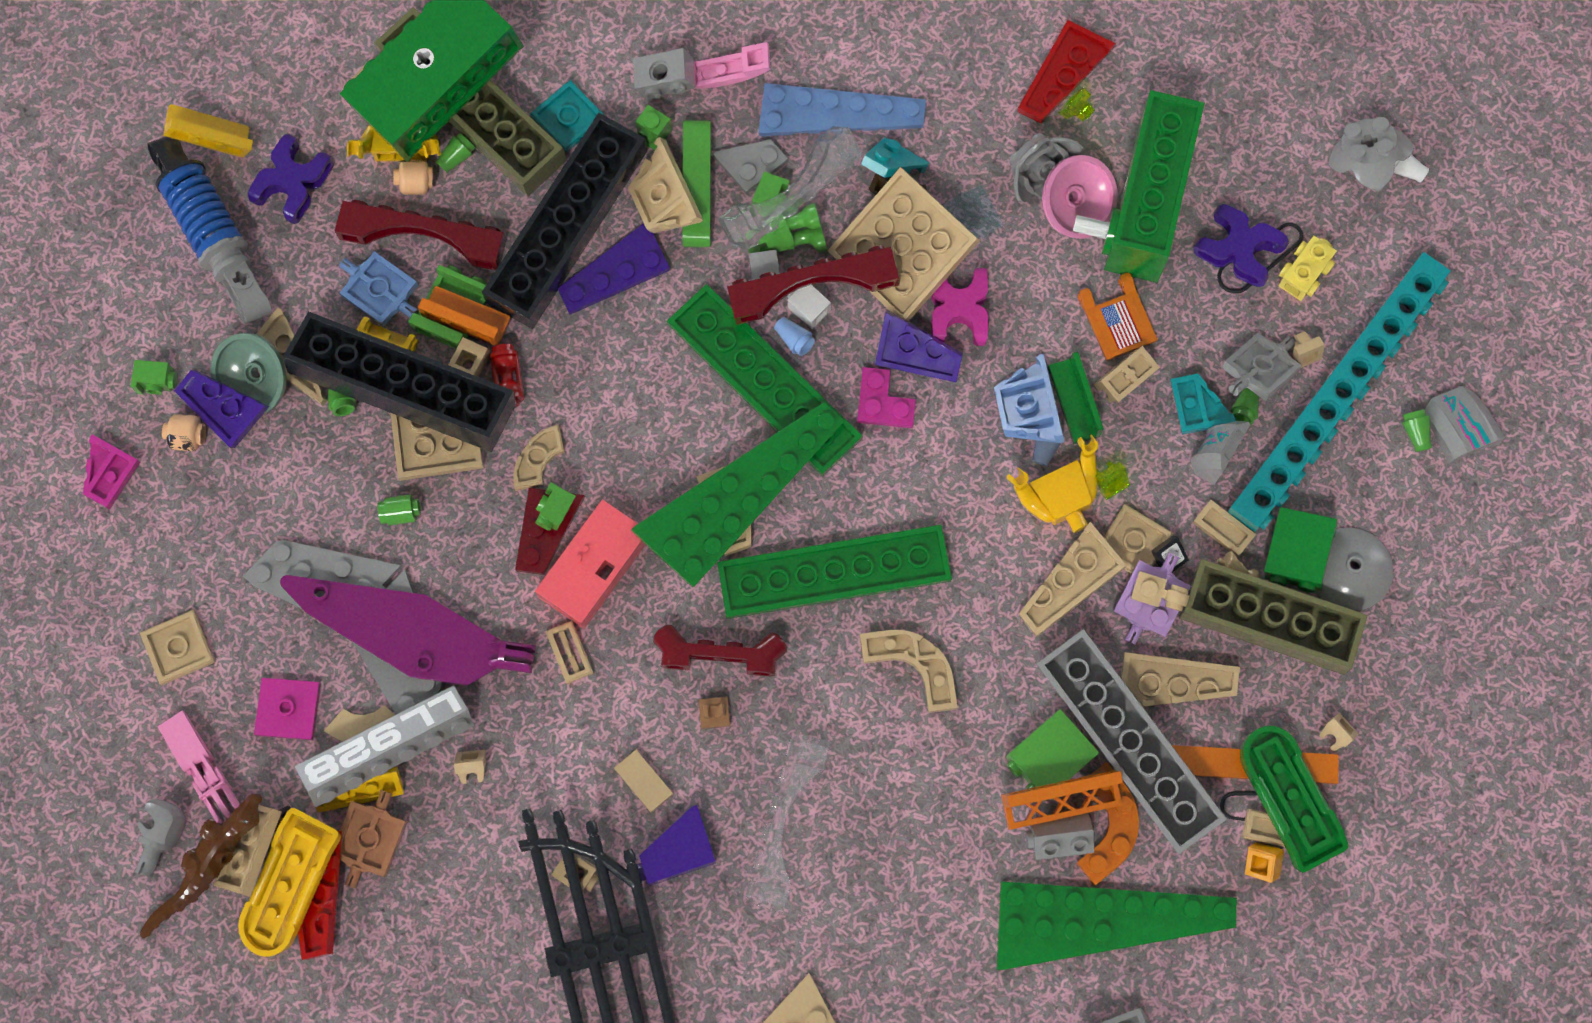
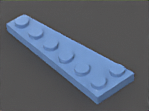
(815, 110)

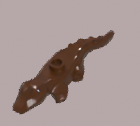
(207, 859)

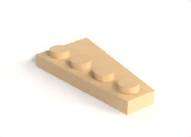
(1076, 577)
(1172, 680)

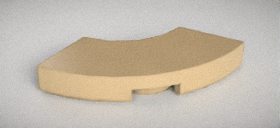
(536, 456)
(349, 725)

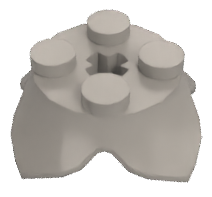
(1036, 160)
(1375, 164)

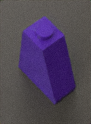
(678, 850)

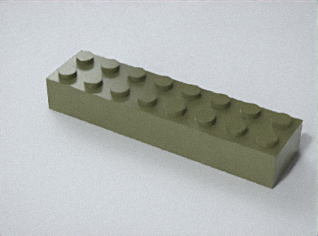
(500, 130)

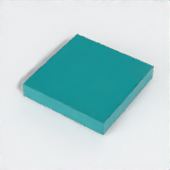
(566, 115)

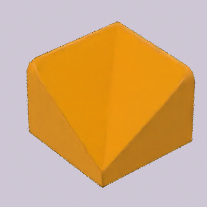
(1264, 862)

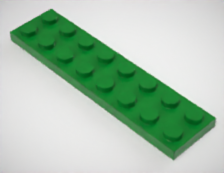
(756, 371)
(834, 571)

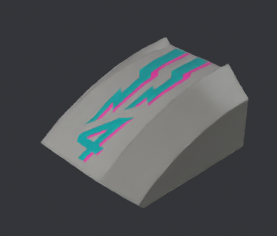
(1462, 423)
(1218, 449)

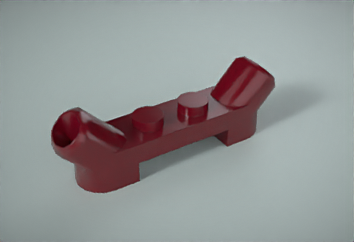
(759, 659)

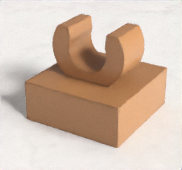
(714, 712)

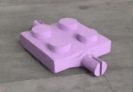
(1144, 615)

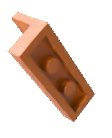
(465, 315)

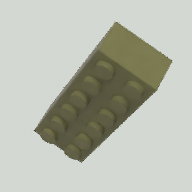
(1274, 617)

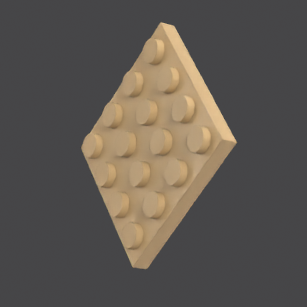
(922, 236)

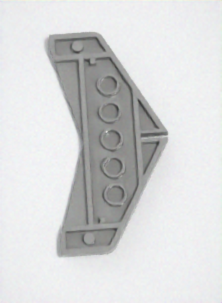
(323, 564)

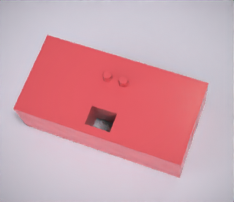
(591, 565)

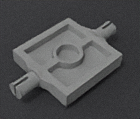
(1261, 366)

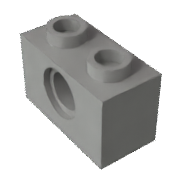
(651, 68)

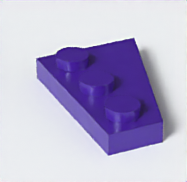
(220, 406)

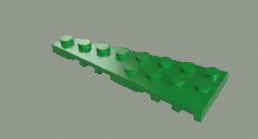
(712, 515)

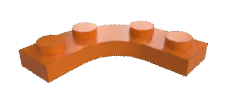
(1120, 835)

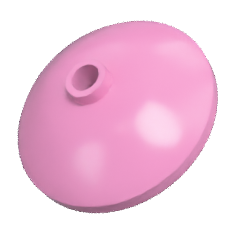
(1092, 191)

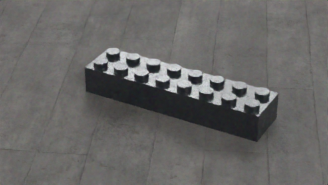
(565, 221)
(399, 381)

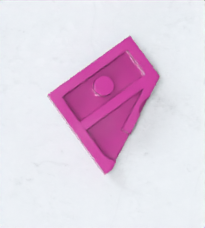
(107, 472)

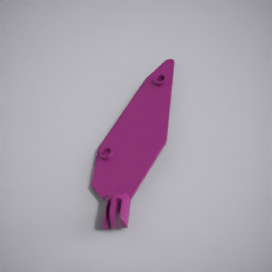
(409, 631)

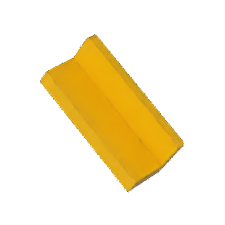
(207, 131)
(367, 791)

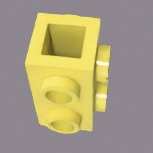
(1311, 262)

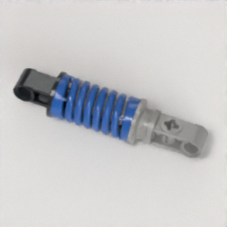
(208, 226)

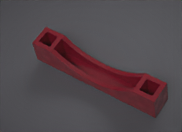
(366, 223)
(869, 270)

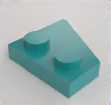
(889, 156)
(1197, 405)

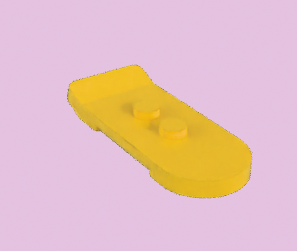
(286, 883)

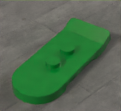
(1291, 797)

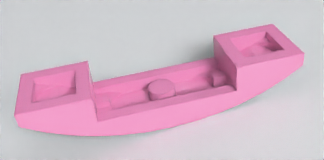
(732, 68)

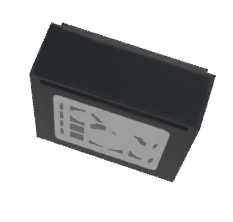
(1172, 546)

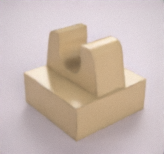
(1307, 350)
(1341, 730)
(470, 762)

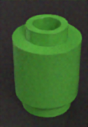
(398, 510)

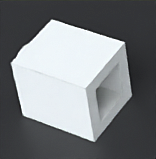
(809, 305)

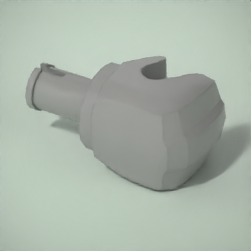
(162, 837)

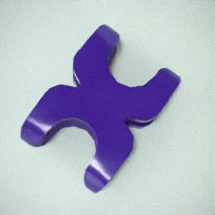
(290, 178)
(1241, 245)

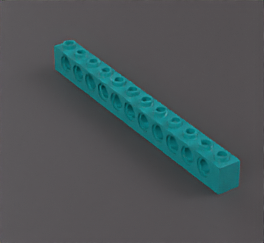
(1425, 272)

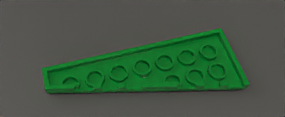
(1068, 921)

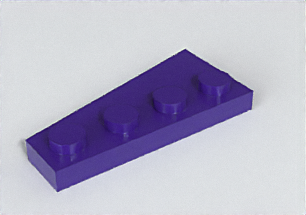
(618, 269)

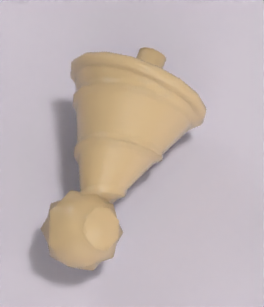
(1232, 562)

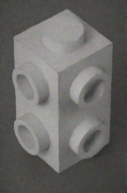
(1061, 837)

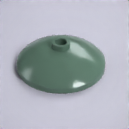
(237, 363)

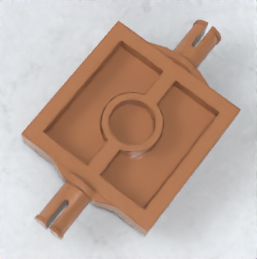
(370, 838)

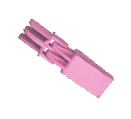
(192, 756)

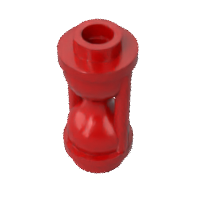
(506, 361)

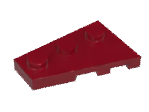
(537, 544)

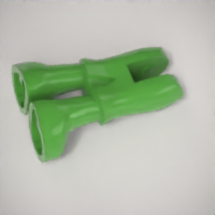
(784, 239)

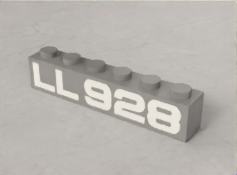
(384, 746)

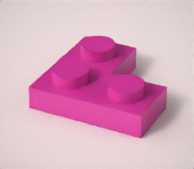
(877, 407)

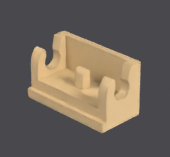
(1127, 375)

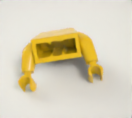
(373, 143)
(1063, 492)

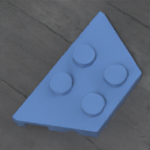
(1029, 404)

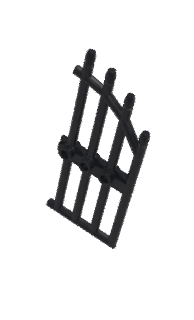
(603, 948)

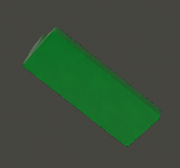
(1076, 399)

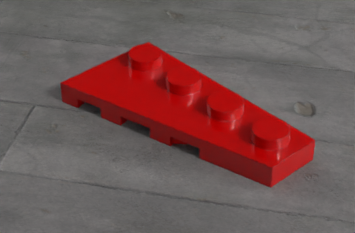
(1065, 67)
(318, 926)

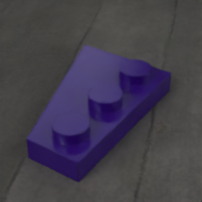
(916, 351)

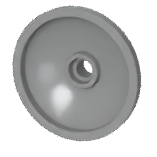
(1360, 587)

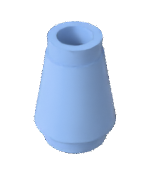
(795, 337)

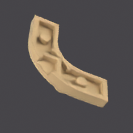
(921, 654)

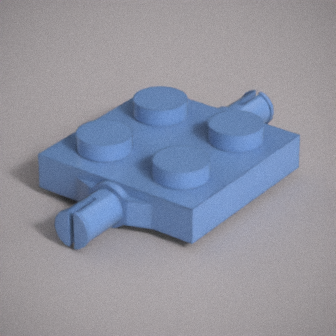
(378, 288)

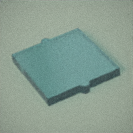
(975, 212)

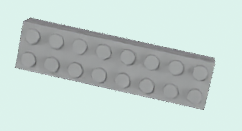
(1132, 741)

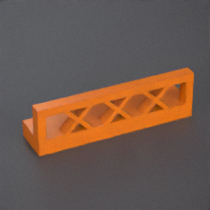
(1065, 789)

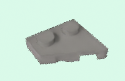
(748, 162)

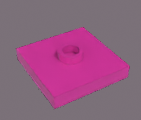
(287, 709)

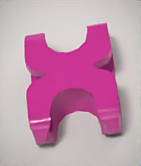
(962, 307)

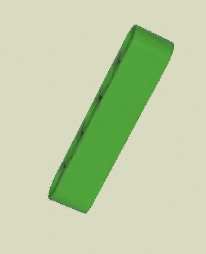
(698, 179)

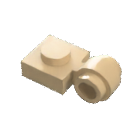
(1150, 590)

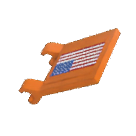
(1120, 322)

